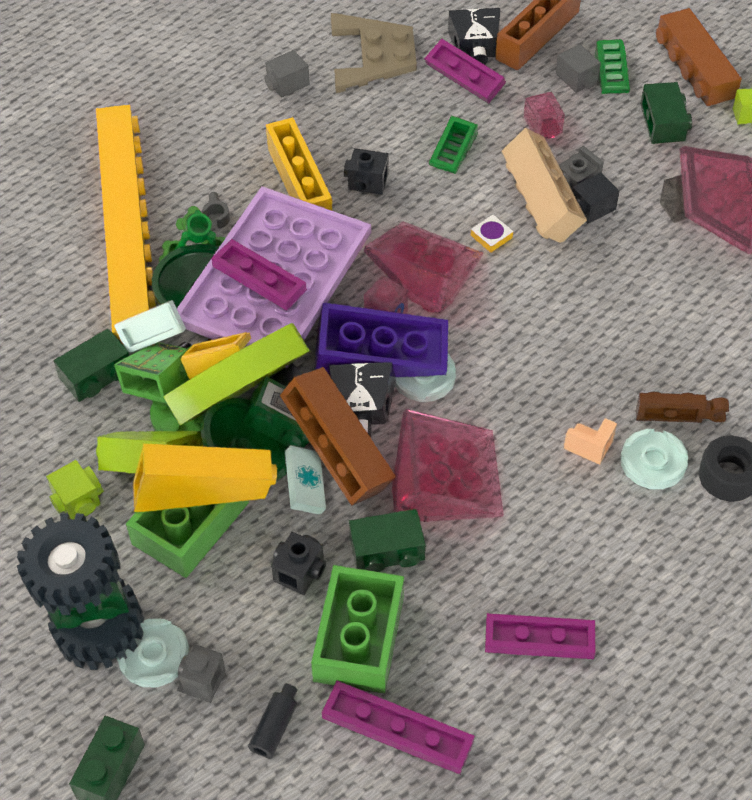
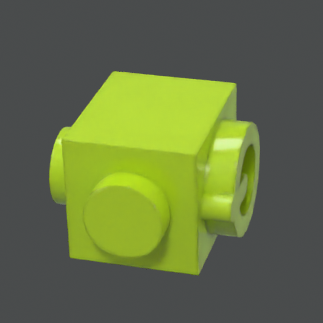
(74, 489)

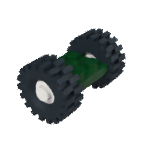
(76, 578)

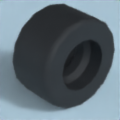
(718, 481)

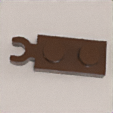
(680, 407)

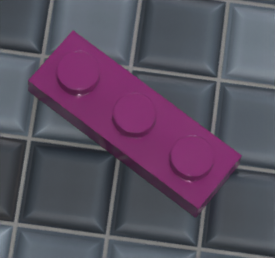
(465, 70)
(259, 274)
(540, 636)

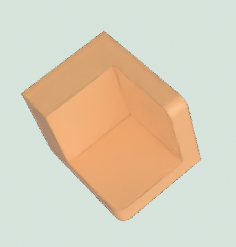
(590, 442)

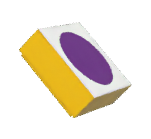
(491, 233)

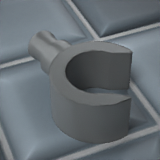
(215, 205)

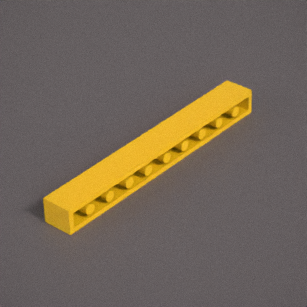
(124, 214)

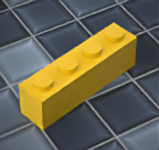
(296, 164)

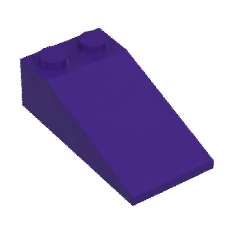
(365, 335)

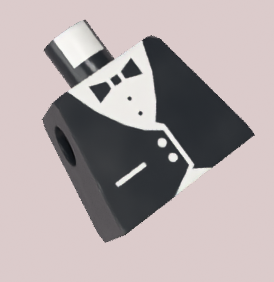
(475, 31)
(367, 390)

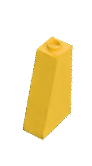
(200, 476)

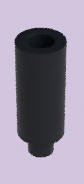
(274, 722)

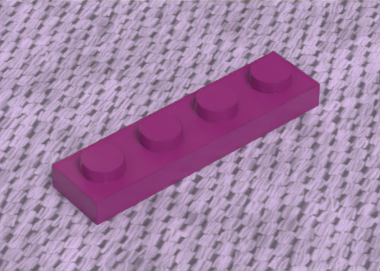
(398, 727)

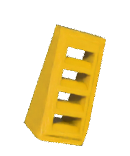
(206, 354)

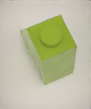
(123, 449)

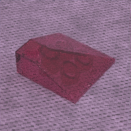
(719, 193)
(424, 264)
(445, 469)

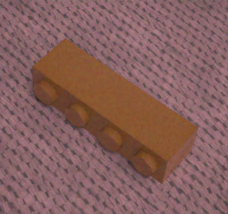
(533, 29)
(698, 57)
(337, 436)

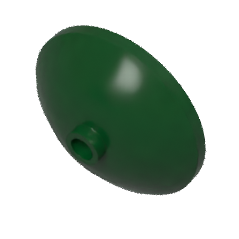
(179, 272)
(224, 429)

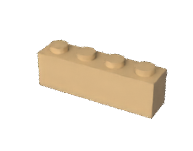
(543, 186)

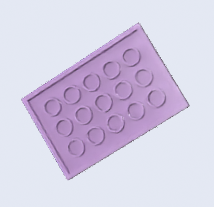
(294, 236)

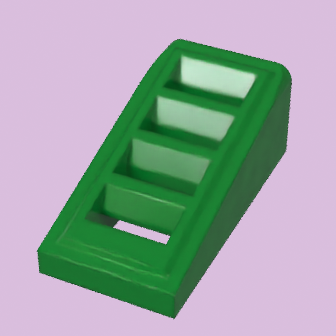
(612, 58)
(460, 127)

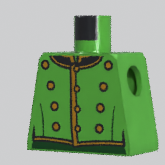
(153, 371)

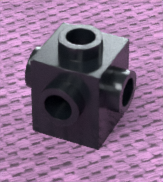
(367, 171)
(298, 562)

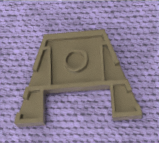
(385, 49)

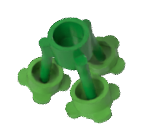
(196, 229)

